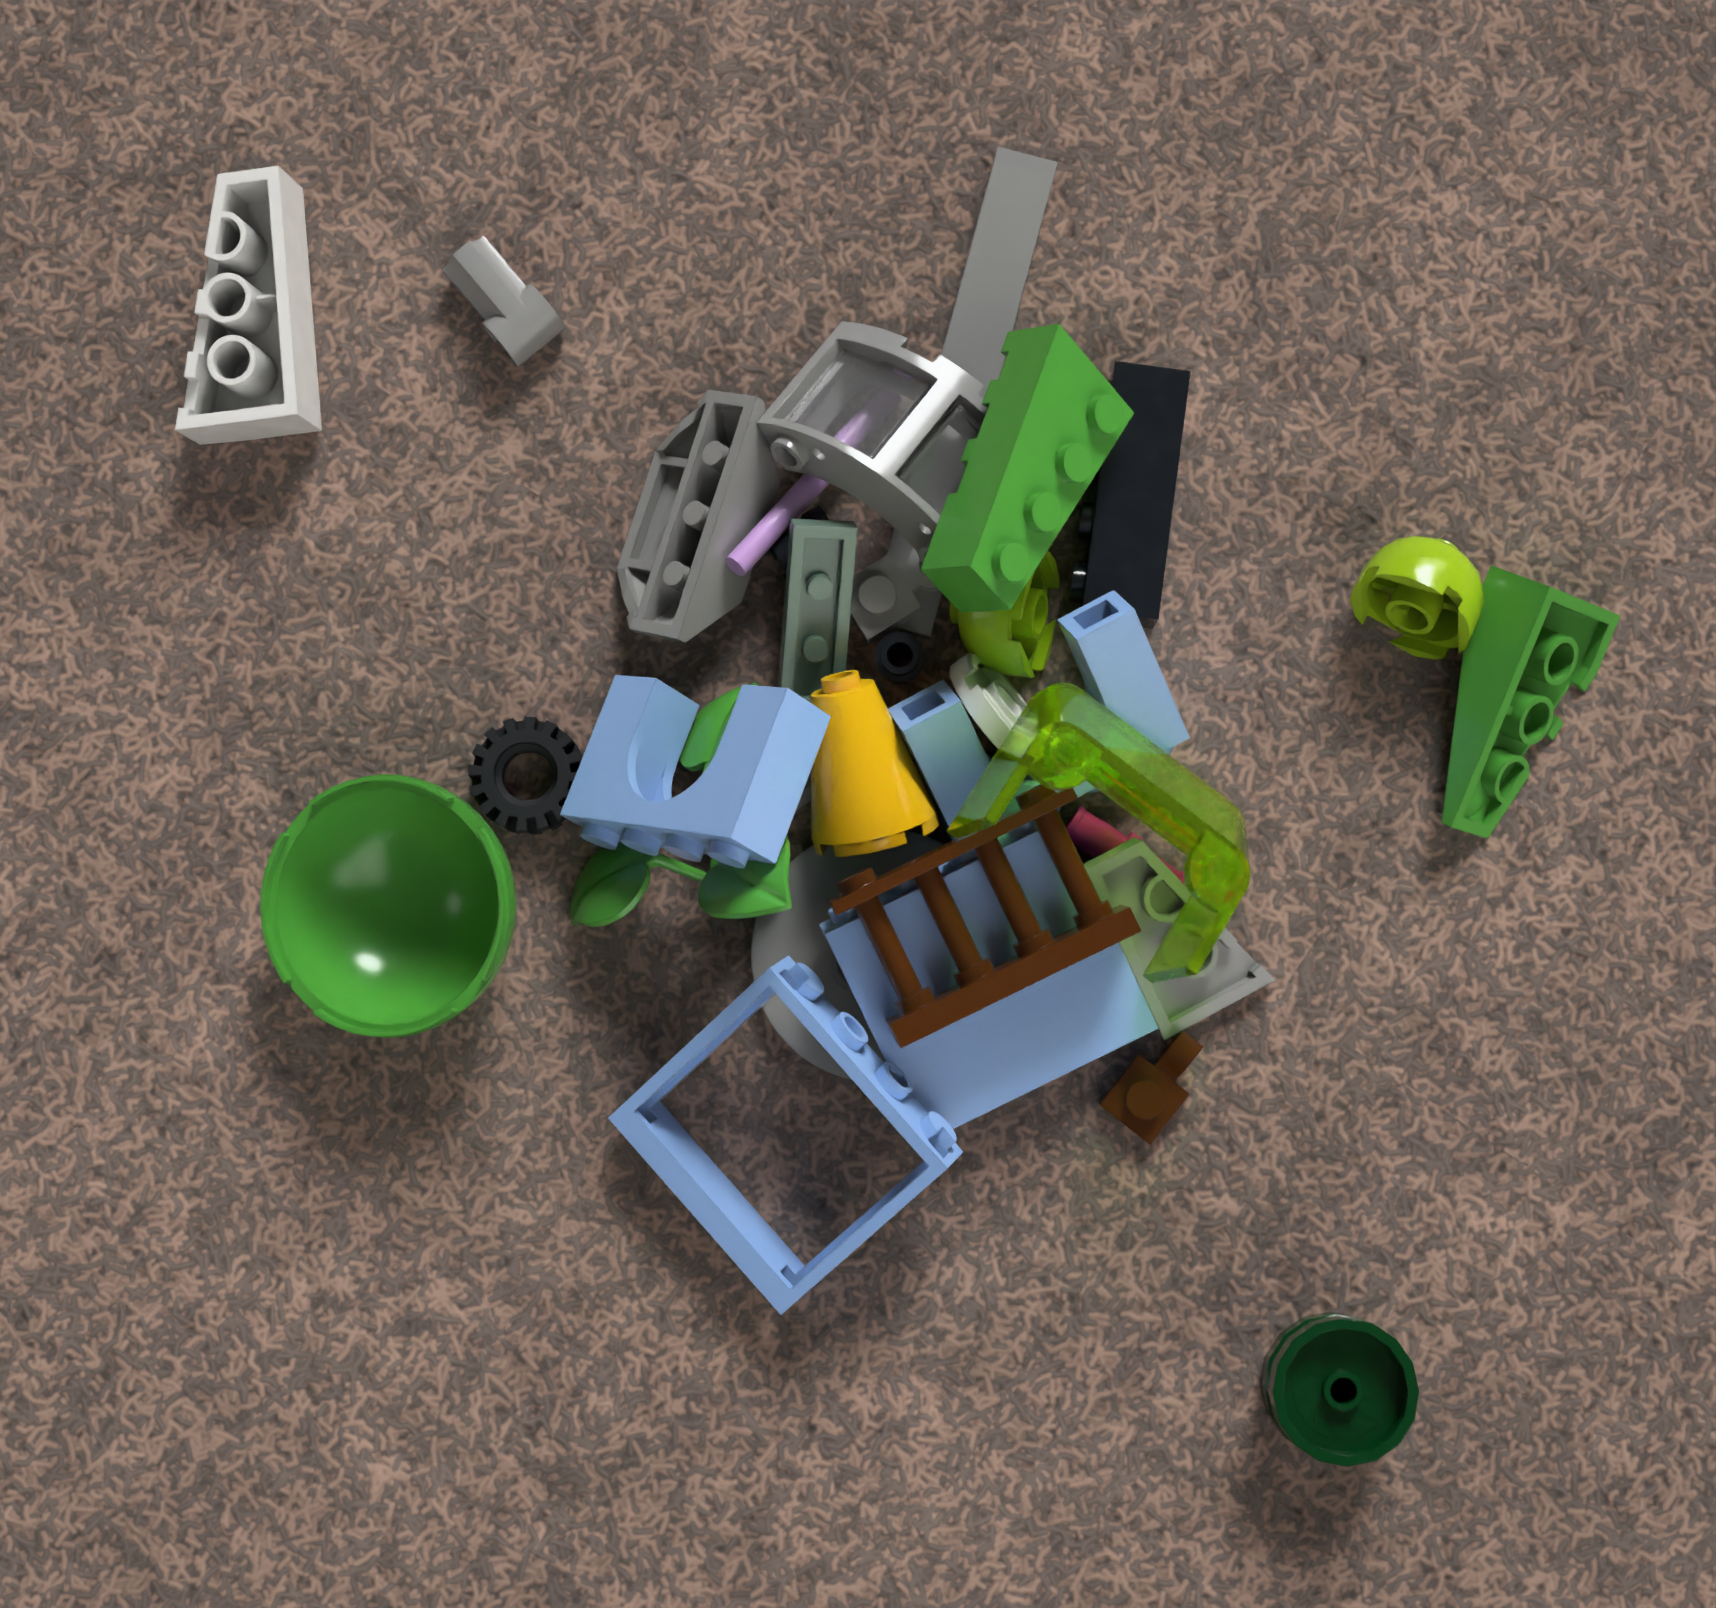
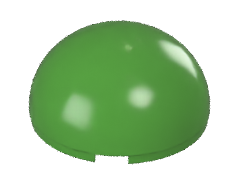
(388, 905)

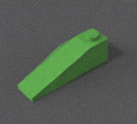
(1511, 679)

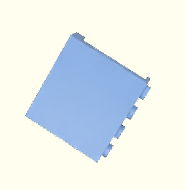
(1017, 1039)

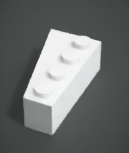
(255, 322)

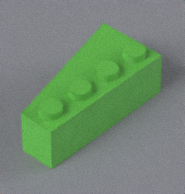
(1025, 471)

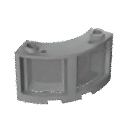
(879, 425)

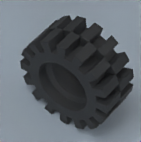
(493, 758)

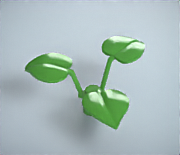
(619, 878)

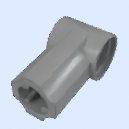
(510, 309)

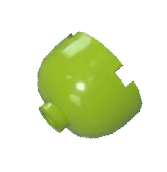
(1432, 598)
(991, 632)

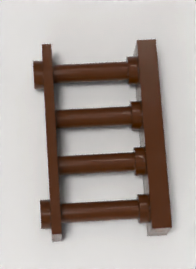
(1036, 950)

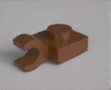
(1147, 1093)

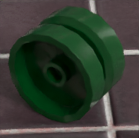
(1376, 1403)

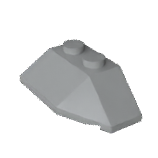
(697, 504)

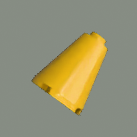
(863, 773)

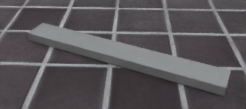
(989, 299)

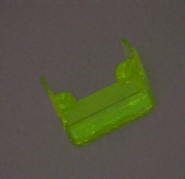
(1075, 738)

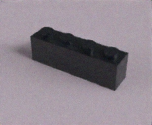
(1135, 494)

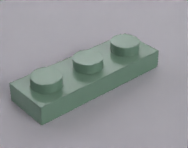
(816, 603)

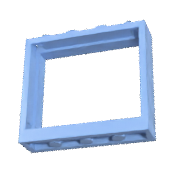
(715, 1198)

